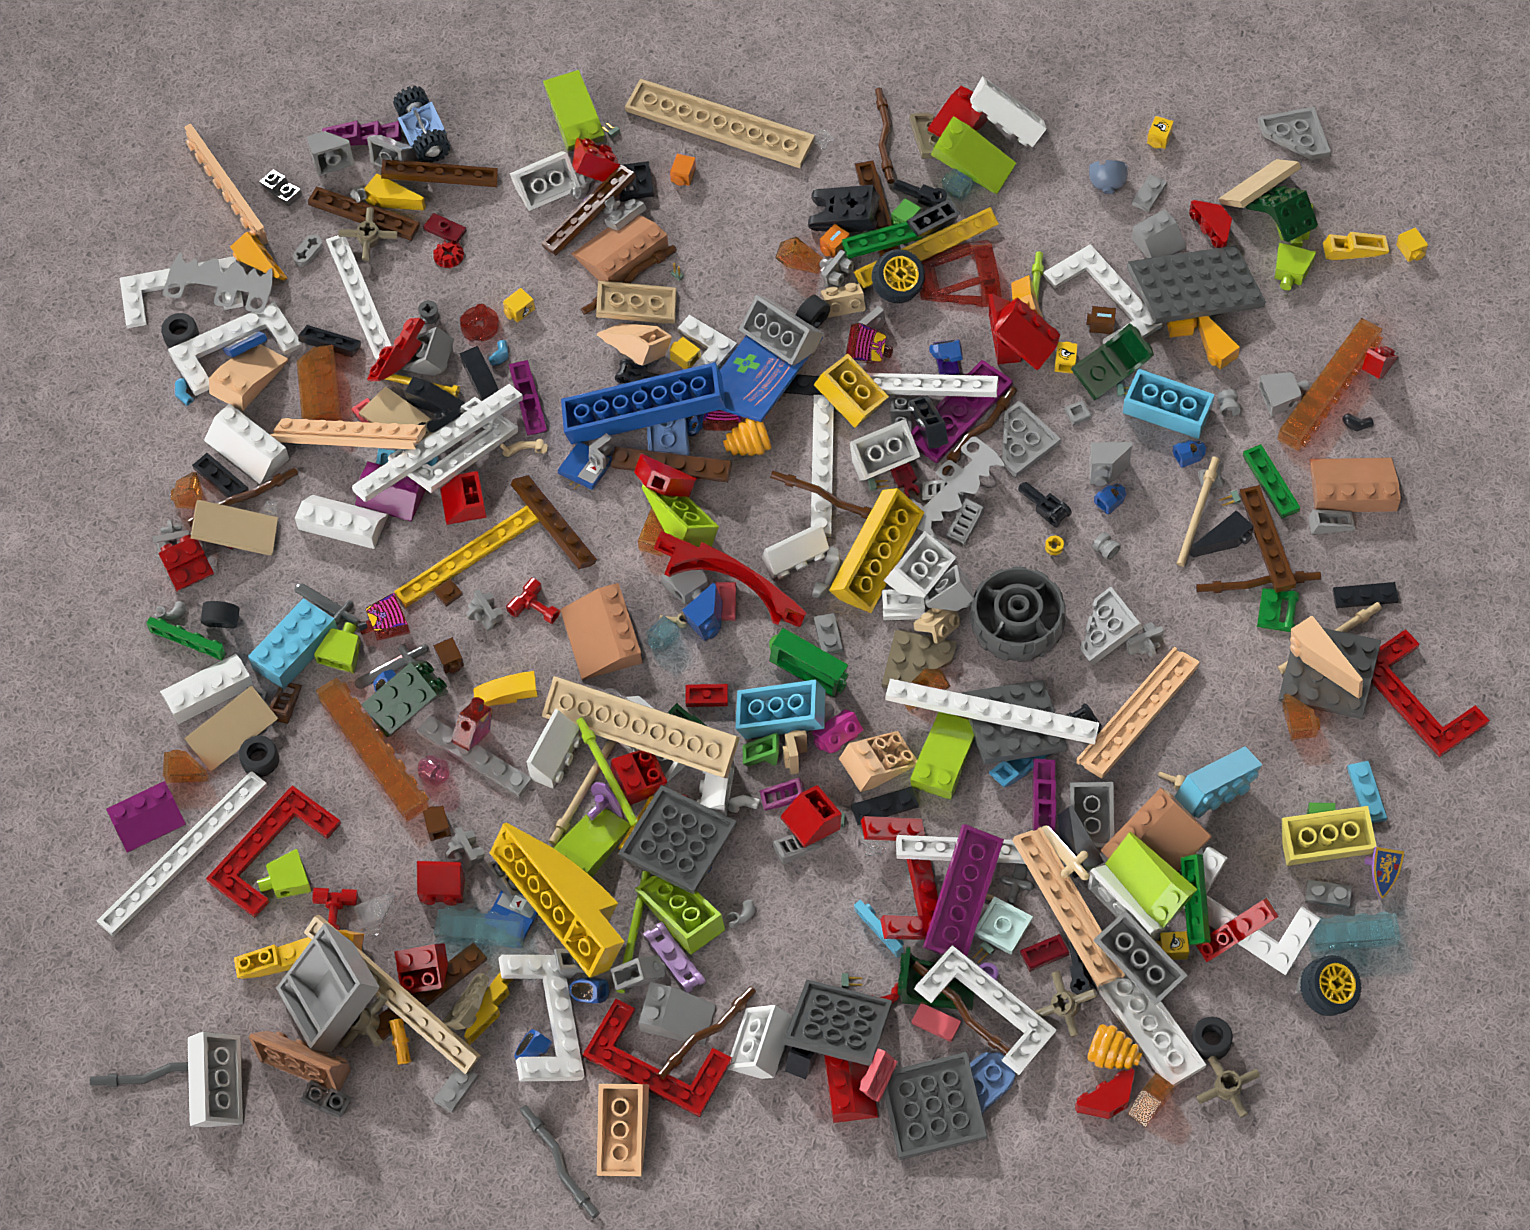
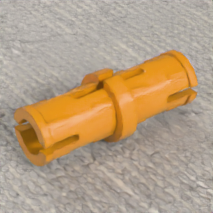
(400, 1041)

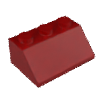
(1026, 333)
(1003, 353)
(843, 1085)

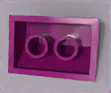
(398, 500)
(145, 816)

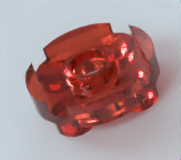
(479, 313)

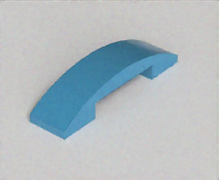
(1013, 770)

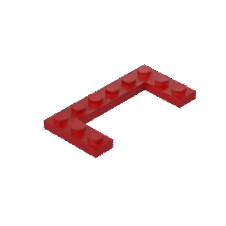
(1438, 738)
(291, 804)
(920, 873)
(690, 1098)

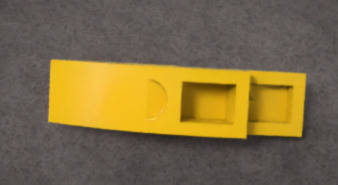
(269, 959)

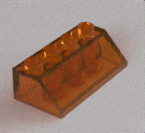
(319, 384)

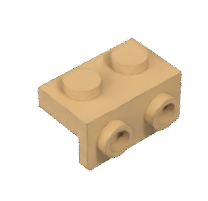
(844, 299)
(938, 622)
(794, 744)

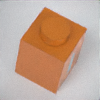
(683, 170)
(832, 241)

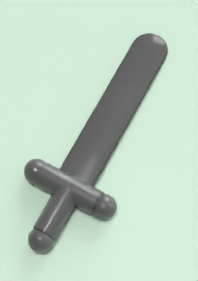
(338, 611)
(402, 660)
(1017, 881)

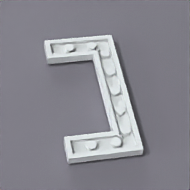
(1110, 281)
(135, 285)
(717, 344)
(187, 353)
(495, 433)
(1277, 954)
(957, 965)
(568, 1062)

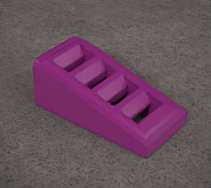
(788, 785)

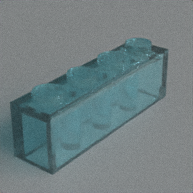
(480, 927)
(1355, 932)

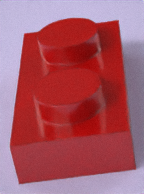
(706, 695)

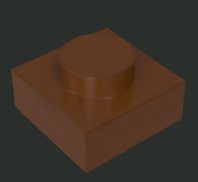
(448, 592)

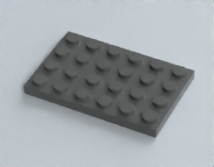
(1195, 284)

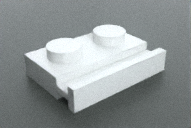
(901, 606)

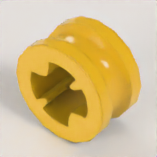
(1049, 541)

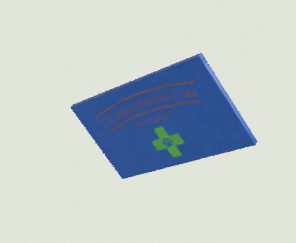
(755, 379)

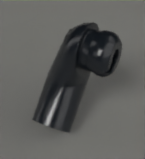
(1357, 424)

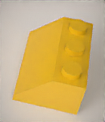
(851, 390)

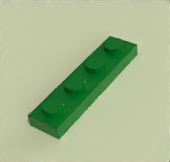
(878, 240)
(1271, 481)
(182, 636)
(1196, 908)

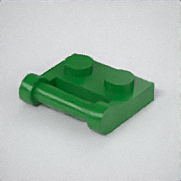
(1271, 606)

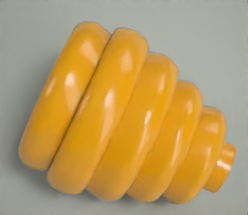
(748, 438)
(1113, 1049)

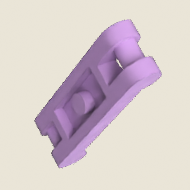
(674, 957)

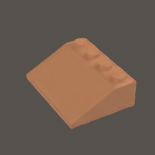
(615, 253)
(1355, 484)
(601, 632)
(1164, 828)
(299, 1059)

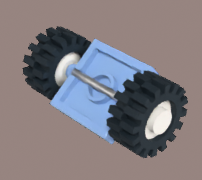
(421, 124)

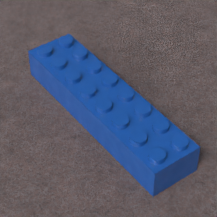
(643, 403)

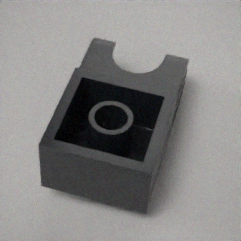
(847, 207)

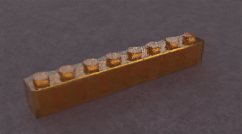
(1329, 385)
(372, 750)

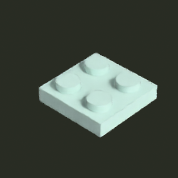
(1003, 925)

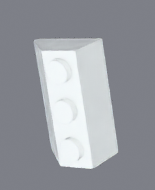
(545, 180)
(883, 450)
(796, 551)
(920, 567)
(554, 750)
(716, 791)
(760, 1041)

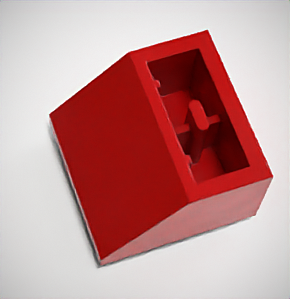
(594, 160)
(463, 499)
(638, 775)
(812, 816)
(422, 967)

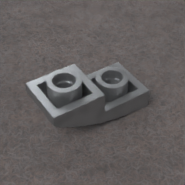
(280, 187)
(900, 410)
(501, 879)
(325, 1099)

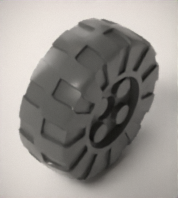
(1018, 614)

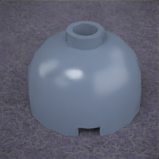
(1108, 176)

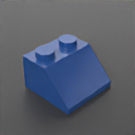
(705, 613)

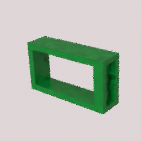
(808, 662)

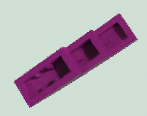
(358, 134)
(530, 405)
(1043, 794)

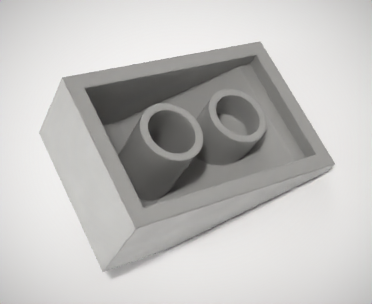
(1095, 809)
(674, 1013)

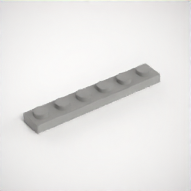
(477, 757)

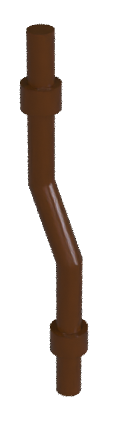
(886, 164)
(657, 257)
(1002, 404)
(277, 480)
(791, 480)
(1218, 587)
(994, 1041)
(675, 1059)

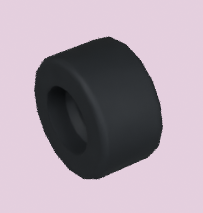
(813, 311)
(176, 322)
(220, 614)
(264, 766)
(1216, 1025)

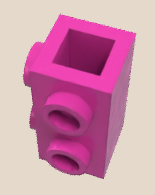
(837, 732)

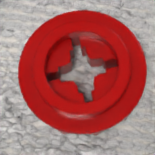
(449, 260)

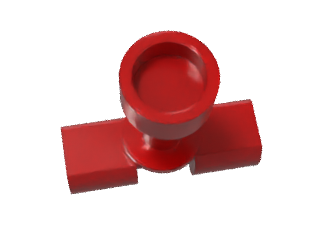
(529, 599)
(334, 901)

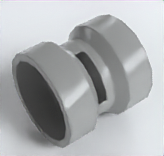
(1228, 401)
(1107, 546)

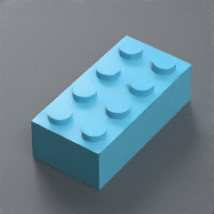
(1168, 403)
(291, 644)
(780, 709)
(1218, 782)

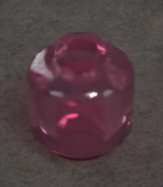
(433, 770)

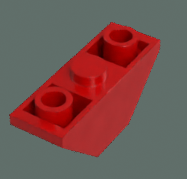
(1212, 221)
(1379, 361)
(663, 478)
(1108, 1097)

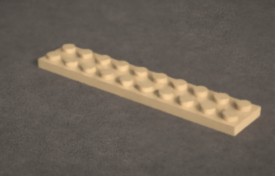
(720, 123)
(644, 727)

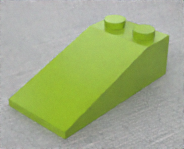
(573, 109)
(973, 155)
(682, 518)
(943, 756)
(593, 840)
(1150, 880)
(684, 914)

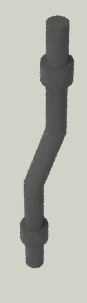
(114, 1080)
(581, 1197)

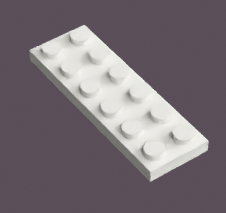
(1153, 1031)

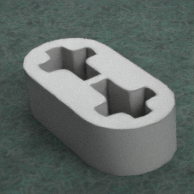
(309, 251)

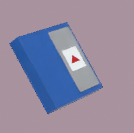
(245, 344)
(580, 469)
(516, 904)

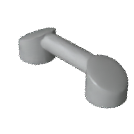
(822, 589)

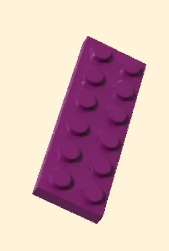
(962, 412)
(963, 891)

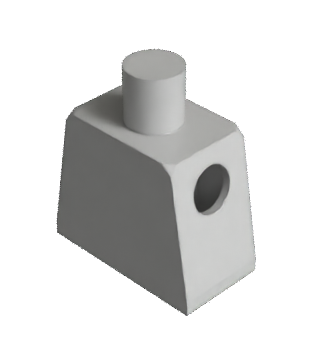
(1281, 391)
(686, 585)
(648, 968)

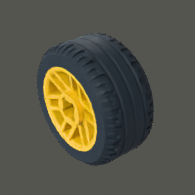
(907, 267)
(1330, 985)

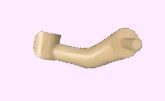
(510, 450)

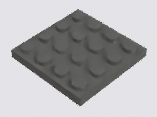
(1322, 693)
(1008, 743)
(677, 839)
(838, 1022)
(934, 1106)

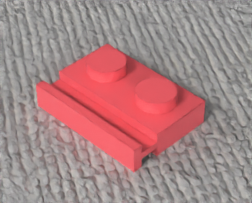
(878, 1075)

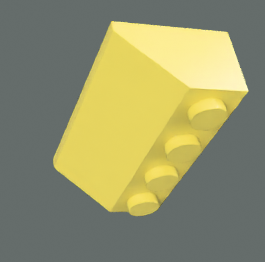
(1327, 835)

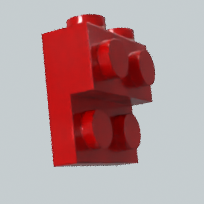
(185, 562)

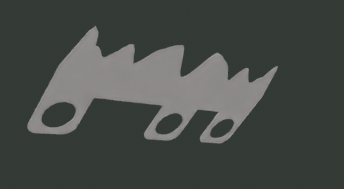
(229, 281)
(961, 481)

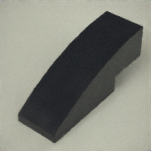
(479, 373)

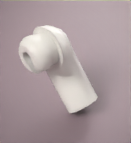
(742, 800)

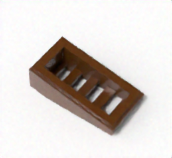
(284, 714)

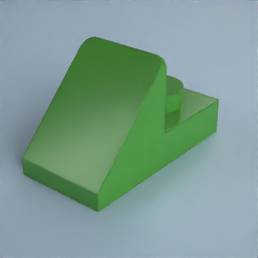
(761, 750)

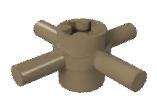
(368, 228)
(1071, 1008)
(366, 1023)
(1230, 1078)

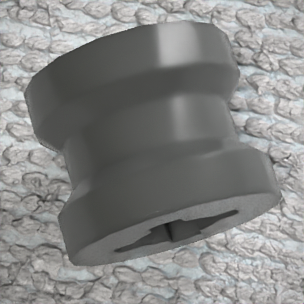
(432, 309)

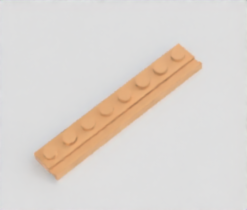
(223, 182)
(349, 433)
(1138, 712)
(1066, 904)

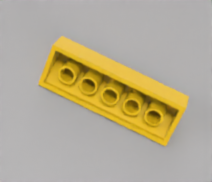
(877, 550)

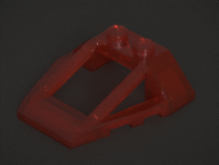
(986, 268)

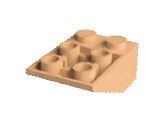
(638, 342)
(877, 760)

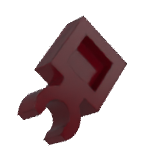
(905, 477)

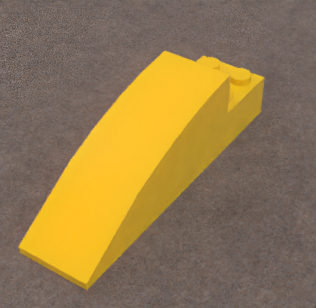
(563, 897)

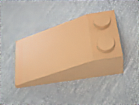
(245, 376)
(1321, 653)
(621, 1129)

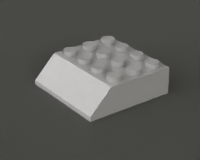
(327, 988)

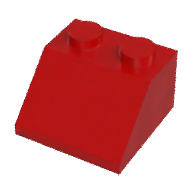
(440, 882)

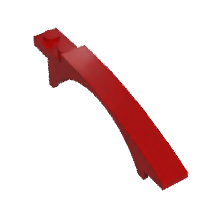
(690, 557)

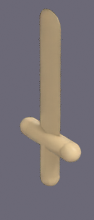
(1066, 855)

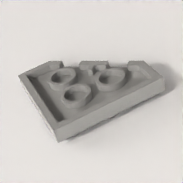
(1296, 131)
(1025, 439)
(1108, 626)

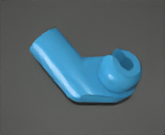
(500, 355)
(180, 391)

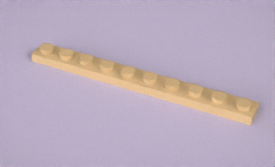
(414, 1012)

